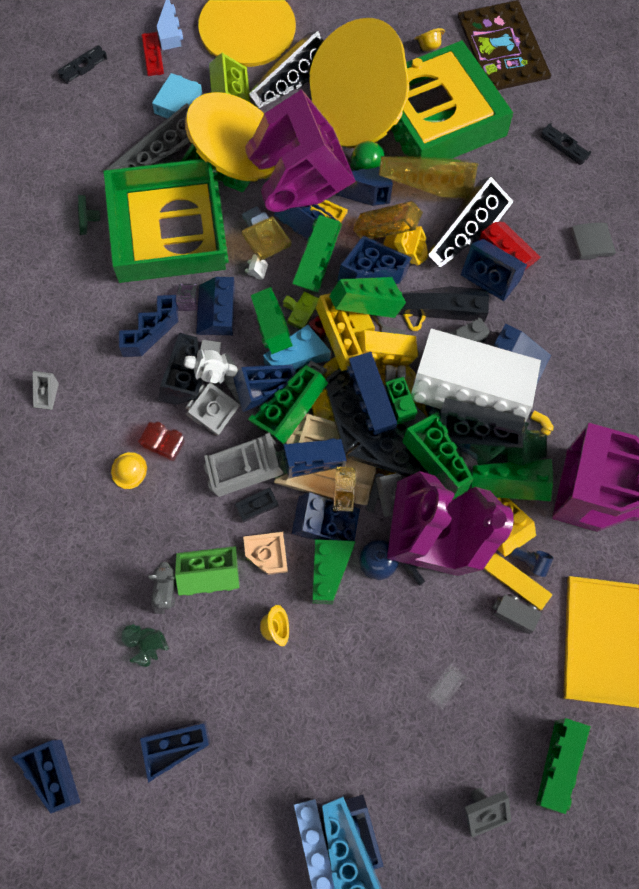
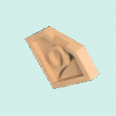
(267, 552)

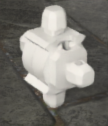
(210, 366)

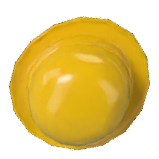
(430, 40)
(129, 470)
(275, 626)

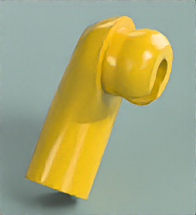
(544, 421)

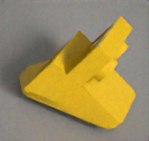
(411, 244)

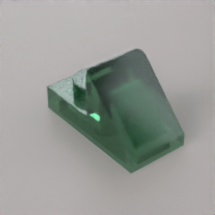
(484, 452)

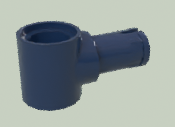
(537, 561)

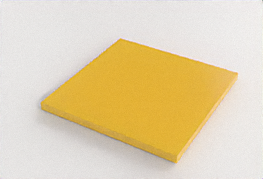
(602, 642)

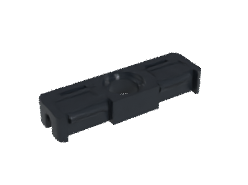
(91, 58)
(555, 138)

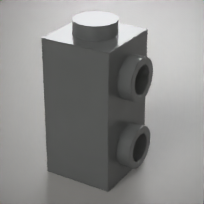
(516, 613)

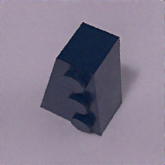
(260, 383)
(171, 746)
(50, 775)

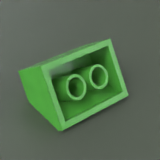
(207, 571)

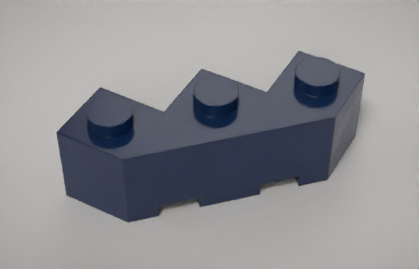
(151, 327)

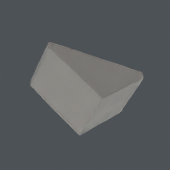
(44, 390)

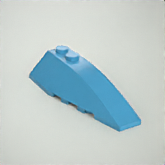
(347, 853)

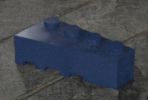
(371, 393)

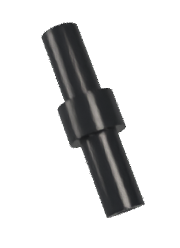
(411, 569)

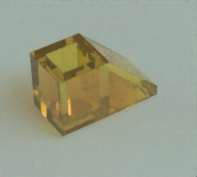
(344, 489)

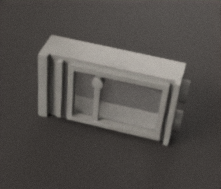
(243, 465)

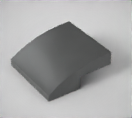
(593, 240)

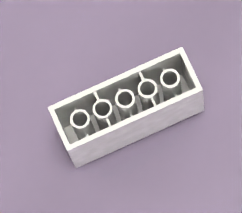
(475, 375)

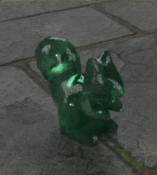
(148, 642)

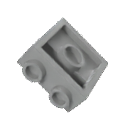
(211, 408)

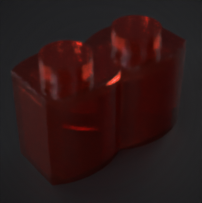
(162, 441)

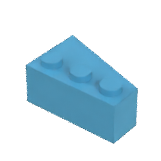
(305, 348)

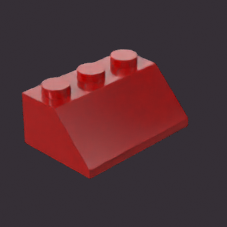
(507, 240)

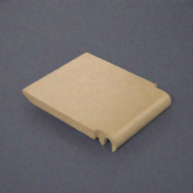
(322, 483)

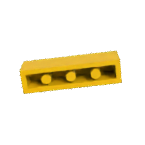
(338, 331)

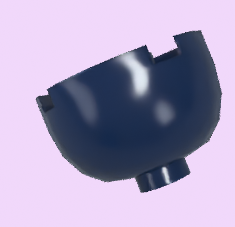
(374, 560)

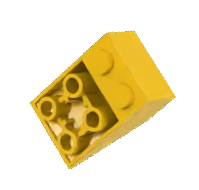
(522, 529)

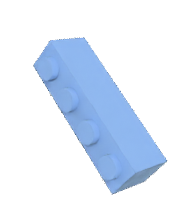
(314, 845)

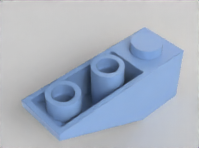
(167, 27)

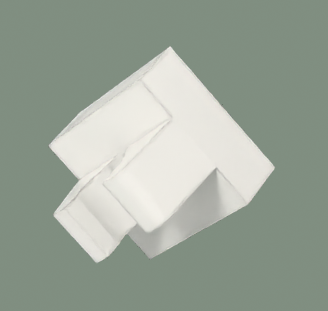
(257, 268)

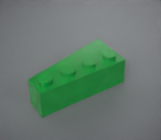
(317, 253)
(368, 296)
(290, 405)
(437, 454)
(515, 480)
(562, 765)

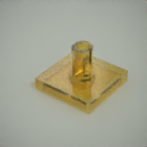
(266, 238)

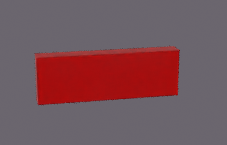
(152, 54)

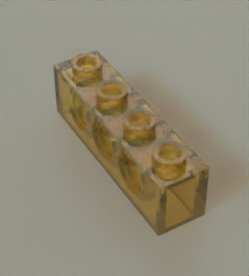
(388, 220)

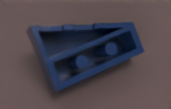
(313, 457)

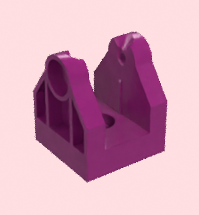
(305, 155)
(599, 480)
(469, 526)

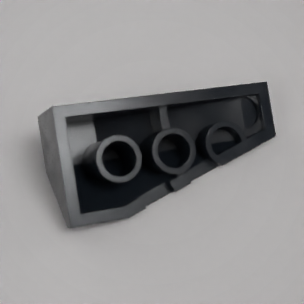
(180, 382)

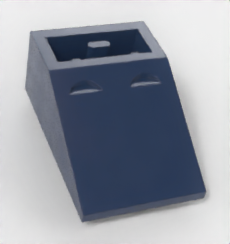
(369, 188)
(319, 521)

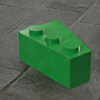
(271, 321)
(329, 567)

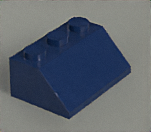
(301, 218)
(492, 269)
(216, 307)

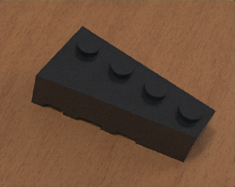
(481, 425)

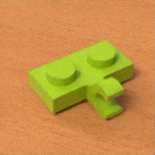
(302, 310)

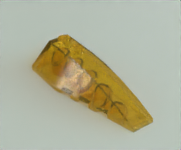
(434, 175)

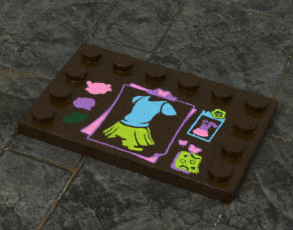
(504, 44)

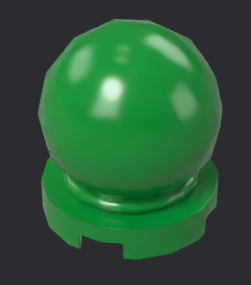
(366, 156)

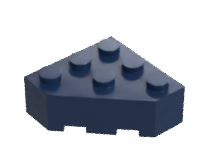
(374, 260)

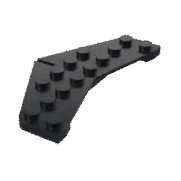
(378, 450)

